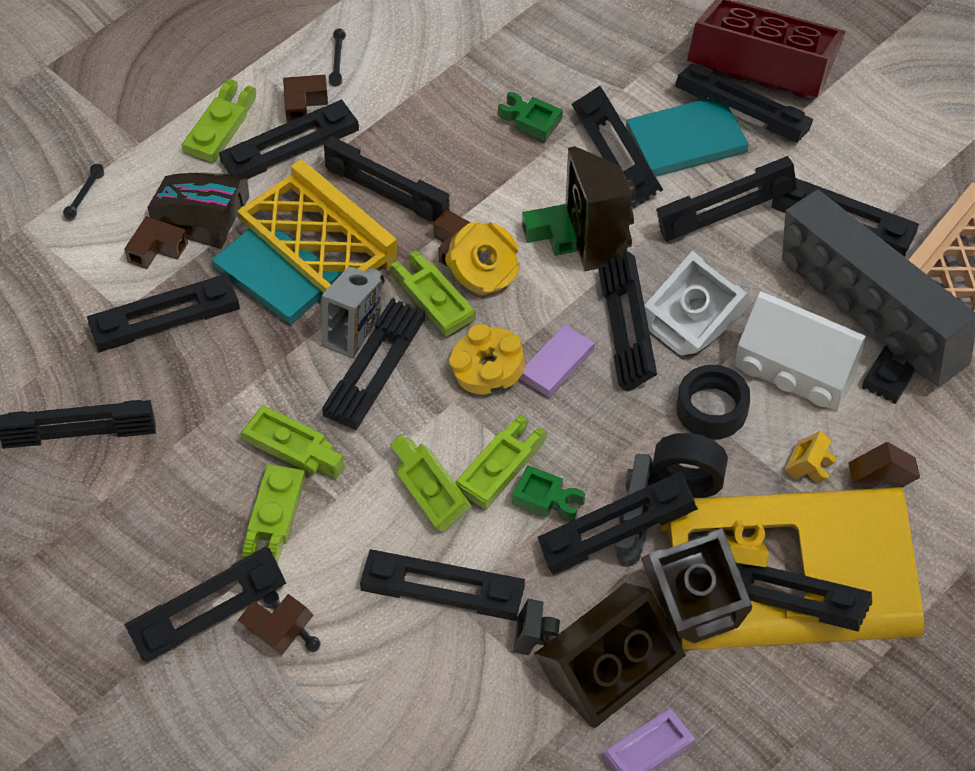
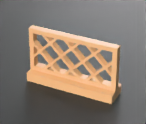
(939, 244)

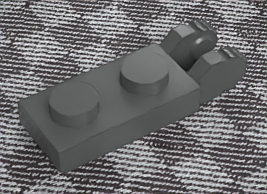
(636, 479)

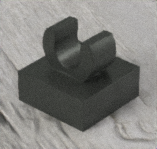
(533, 628)

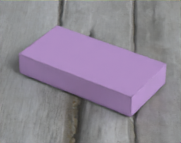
(557, 360)
(650, 745)

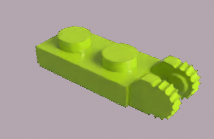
(219, 122)
(434, 294)
(499, 463)
(274, 509)

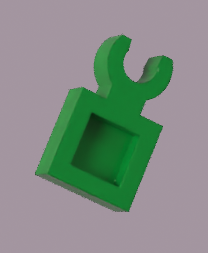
(533, 118)
(543, 491)

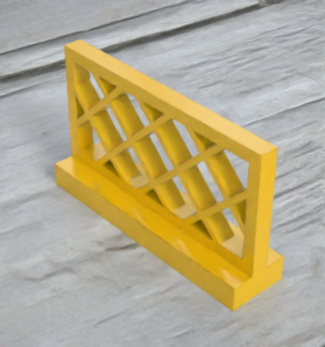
(334, 207)

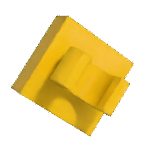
(809, 455)
(748, 549)

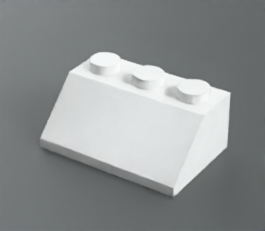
(799, 351)

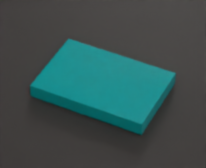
(687, 135)
(269, 276)

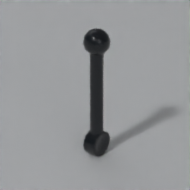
(335, 77)
(96, 172)
(312, 643)

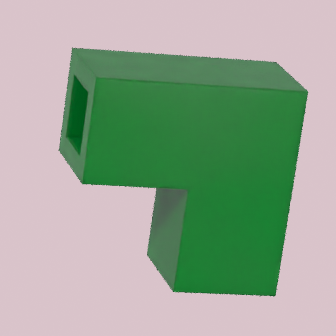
(550, 224)

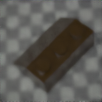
(598, 207)
(611, 653)

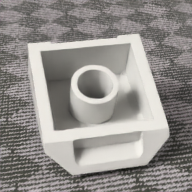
(694, 306)

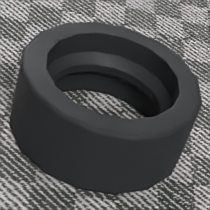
(718, 378)
(691, 450)

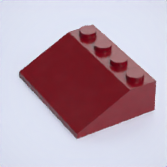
(765, 47)

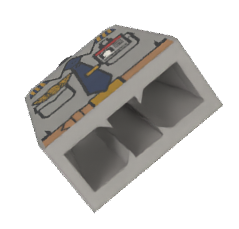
(350, 310)

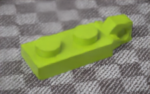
(292, 442)
(429, 483)

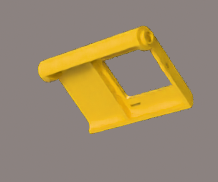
(844, 539)

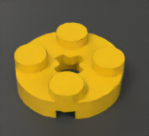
(468, 269)
(483, 343)

